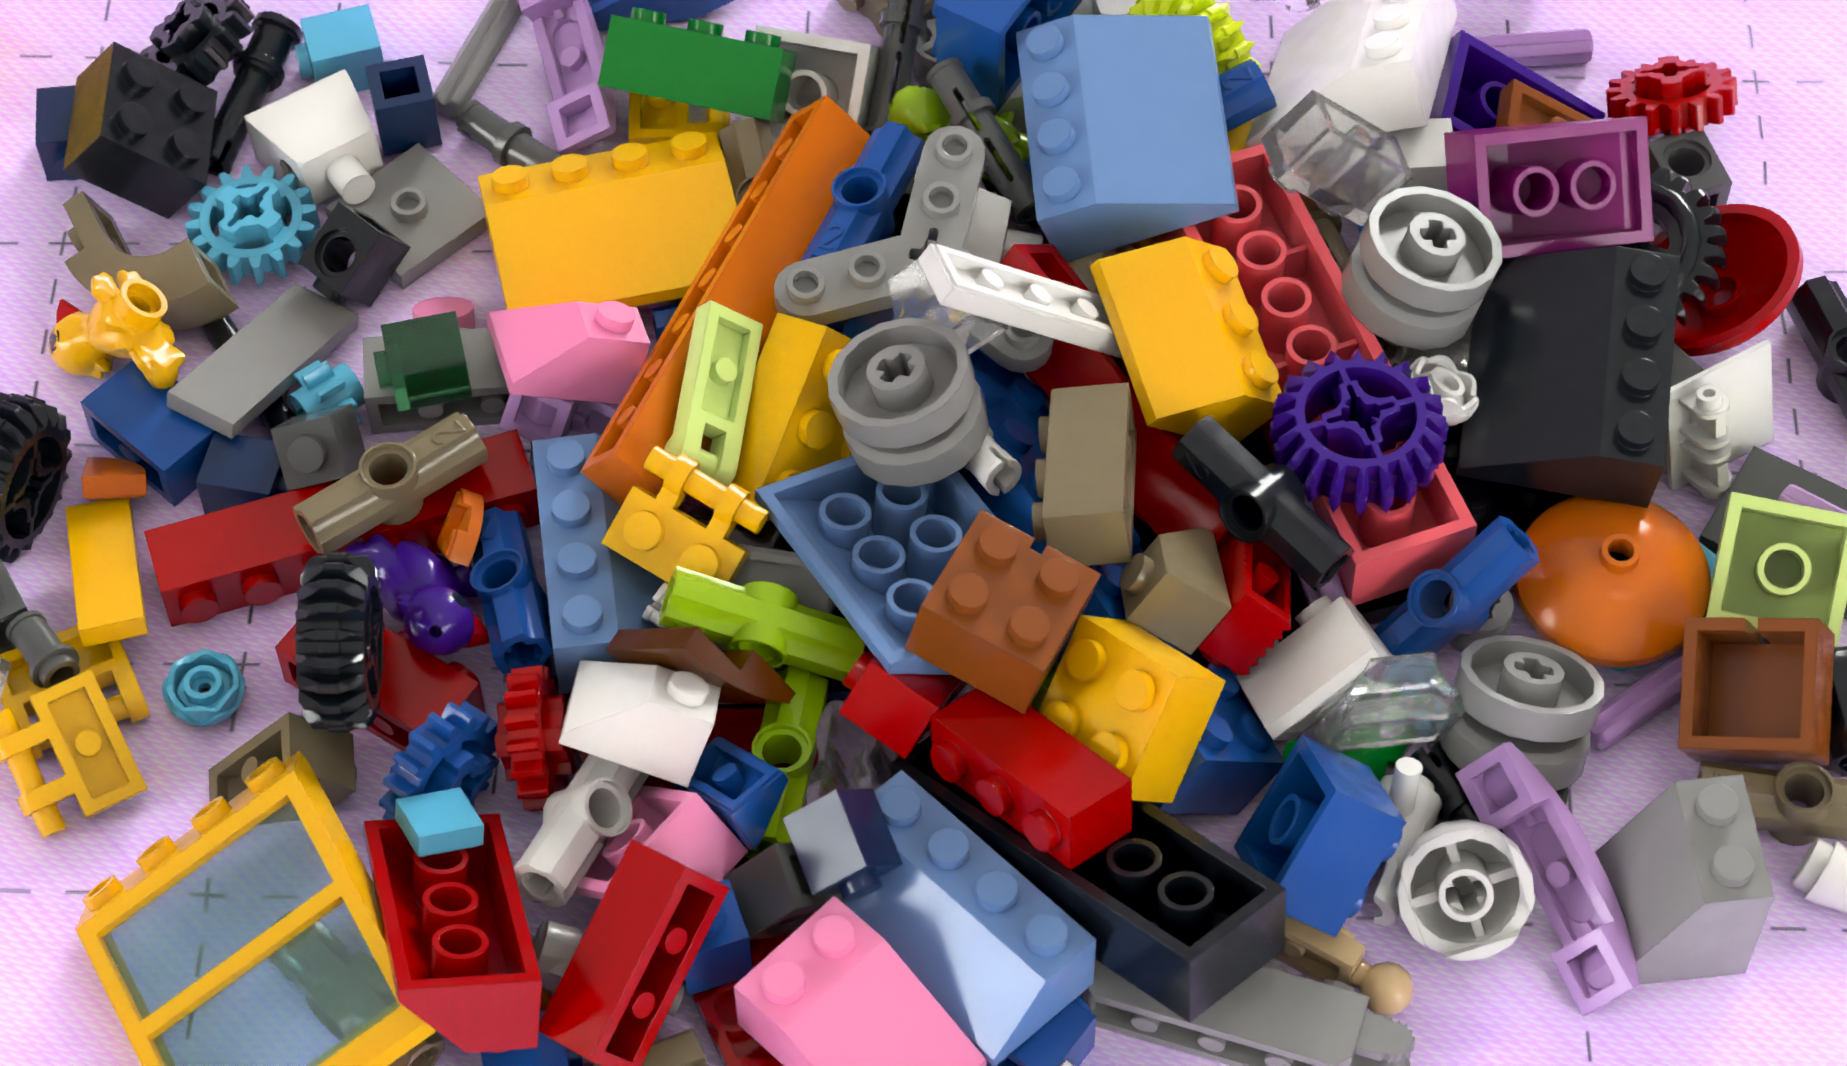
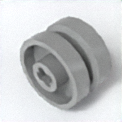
(1421, 267)
(908, 402)
(1530, 696)

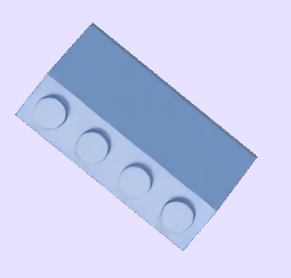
(587, 584)
(973, 926)

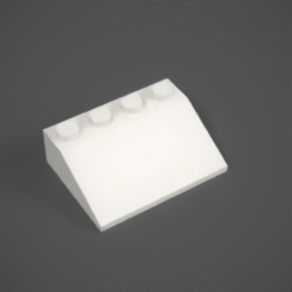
(1365, 56)

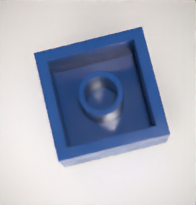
(1322, 834)

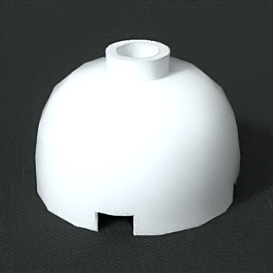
(1465, 890)

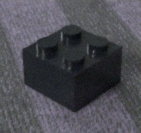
(141, 130)

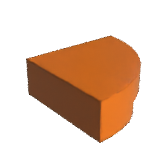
(113, 479)
(462, 527)

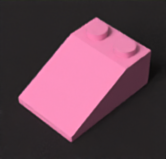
(846, 1000)

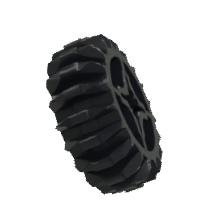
(30, 469)
(339, 642)

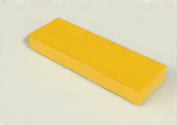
(105, 571)

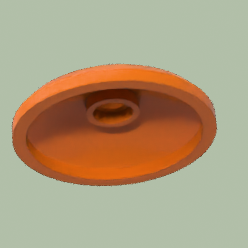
(1609, 607)

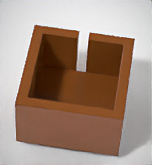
(1001, 611)
(1756, 698)

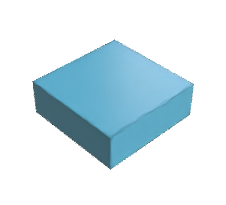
(439, 822)

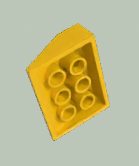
(608, 222)

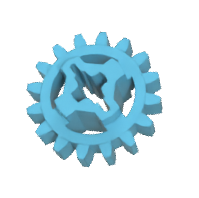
(253, 223)

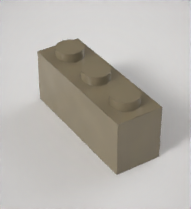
(1087, 474)

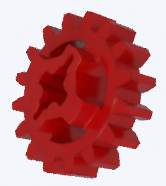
(1674, 95)
(530, 735)

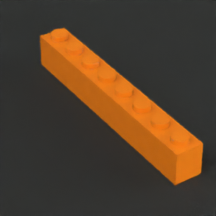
(760, 240)

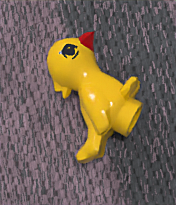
(120, 325)

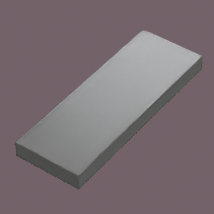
(261, 360)

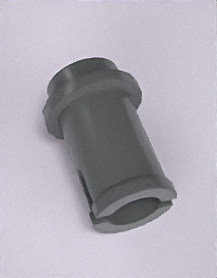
(43, 651)

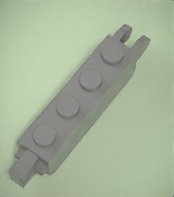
(1261, 1022)

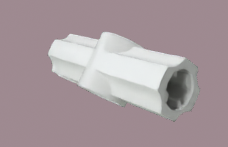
(576, 829)

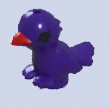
(425, 595)

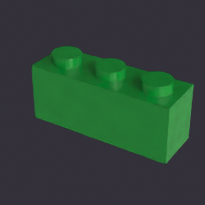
(697, 65)

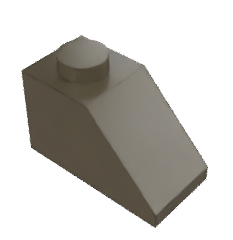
(1177, 588)
(327, 753)

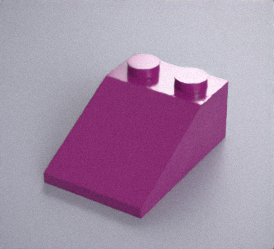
(1556, 183)

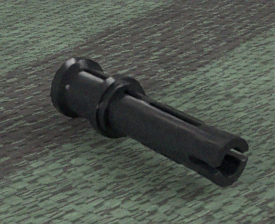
(256, 73)

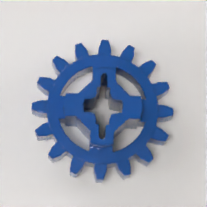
(444, 756)

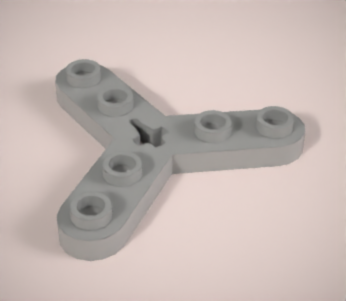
(938, 210)

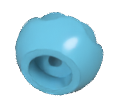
(202, 671)

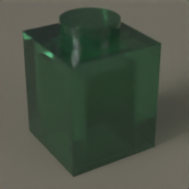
(423, 361)

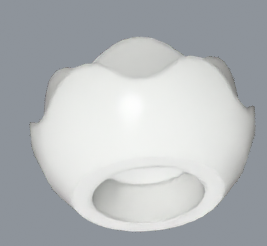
(1454, 386)

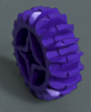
(1371, 413)

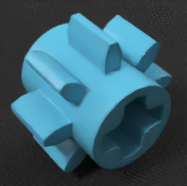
(326, 388)

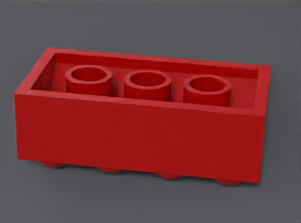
(458, 938)

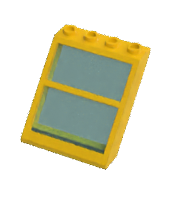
(251, 938)

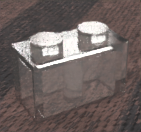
(1335, 158)

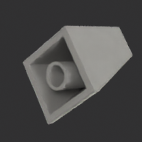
(1691, 880)

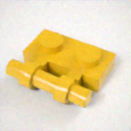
(661, 536)
(86, 744)

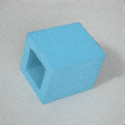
(339, 42)

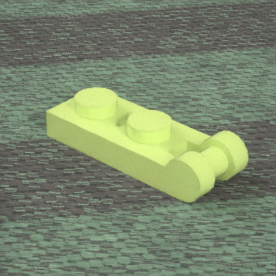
(716, 389)

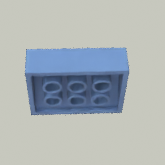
(1124, 128)
(874, 546)

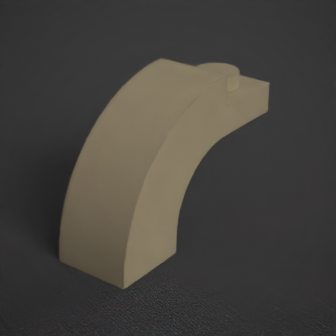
(184, 273)

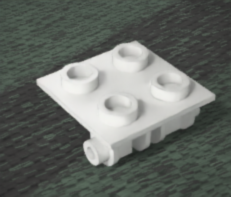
(1719, 420)

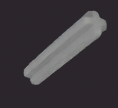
(476, 56)

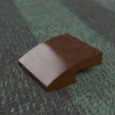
(739, 673)

